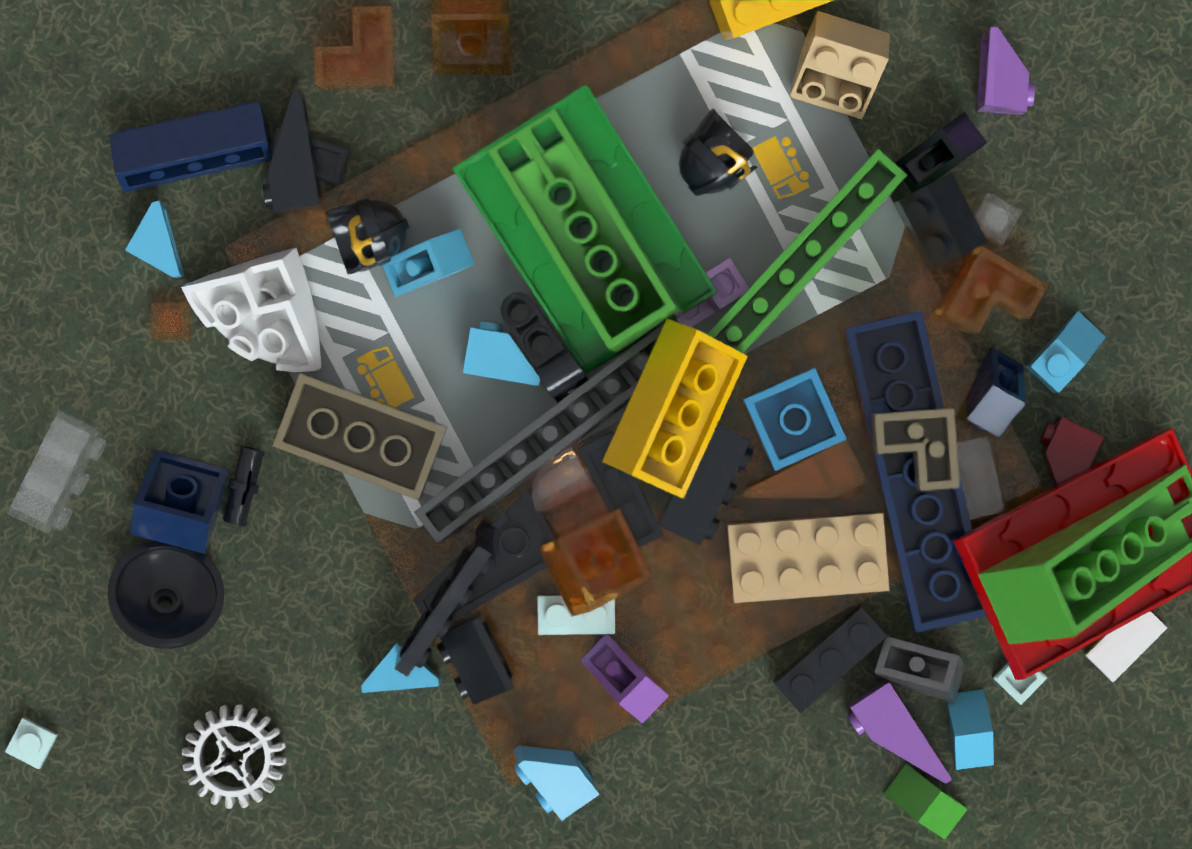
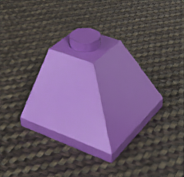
(1002, 77)

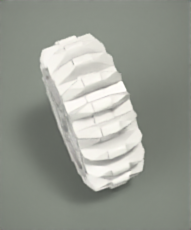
(243, 771)

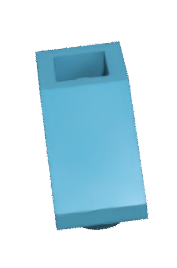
(558, 776)

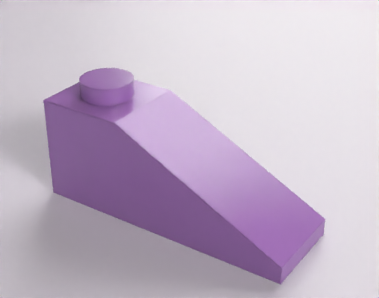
(891, 726)

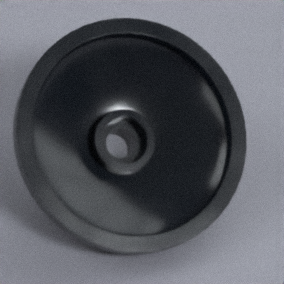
(170, 574)

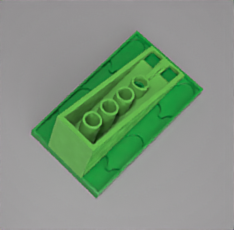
(585, 229)

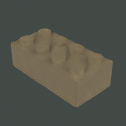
(360, 436)

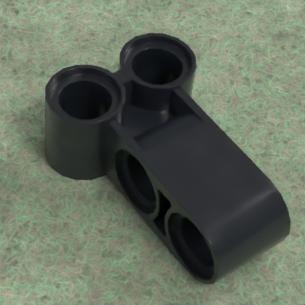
(554, 366)

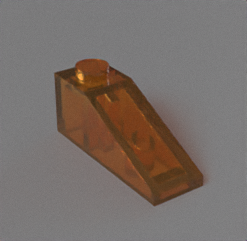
(819, 476)

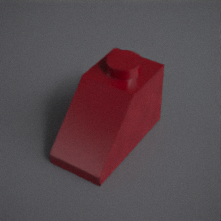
(1068, 449)

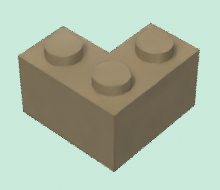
(929, 436)

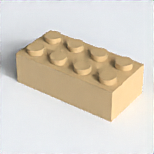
(807, 557)

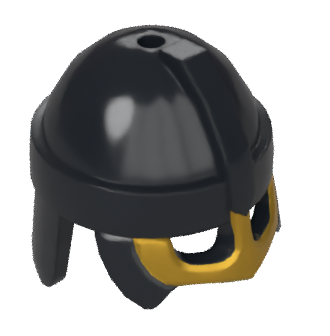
(714, 157)
(367, 233)

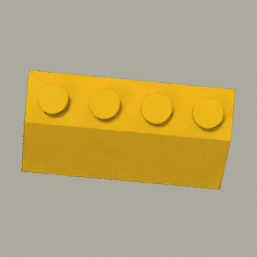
(675, 408)

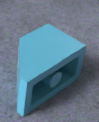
(428, 262)
(1066, 353)
(497, 356)

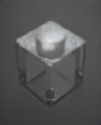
(995, 218)

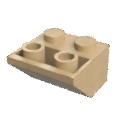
(840, 65)

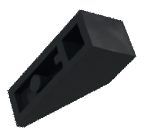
(293, 167)

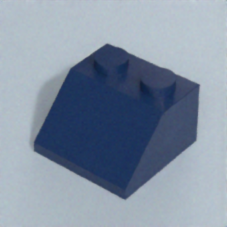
(179, 501)

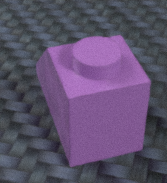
(624, 678)

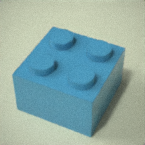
(794, 419)

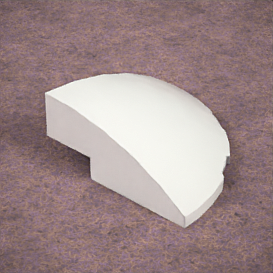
(262, 310)

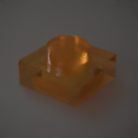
(171, 321)

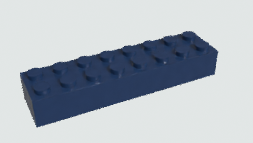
(898, 374)

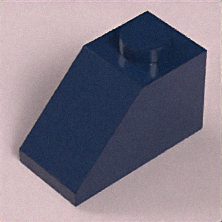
(996, 393)

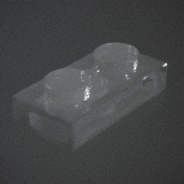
(979, 478)

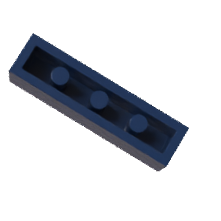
(191, 146)

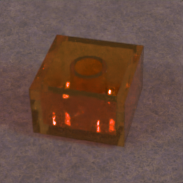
(595, 562)

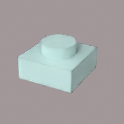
(31, 743)

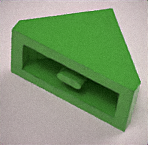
(925, 801)

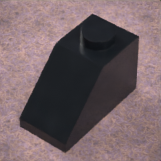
(941, 152)

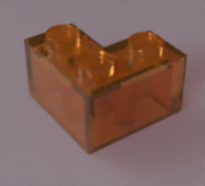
(366, 63)
(985, 282)

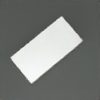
(1124, 645)

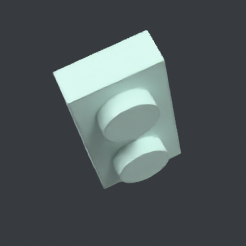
(556, 619)

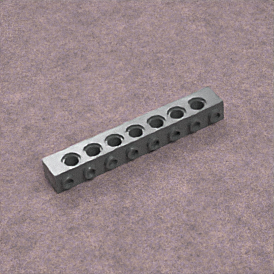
(536, 444)

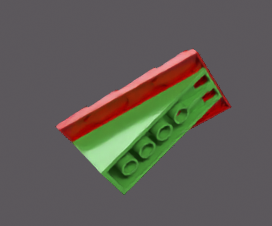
(1085, 554)

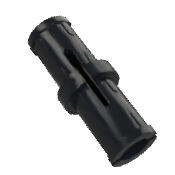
(243, 486)

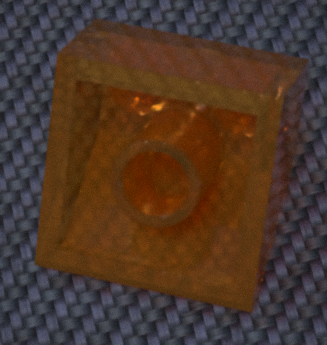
(471, 37)

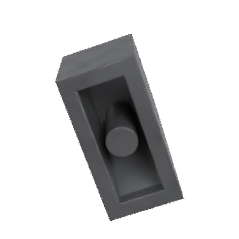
(921, 668)

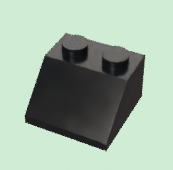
(940, 222)
(477, 660)

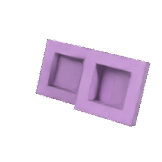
(729, 286)

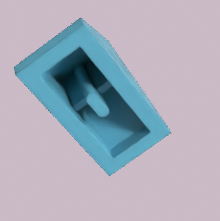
(155, 241)
(387, 678)
(971, 730)

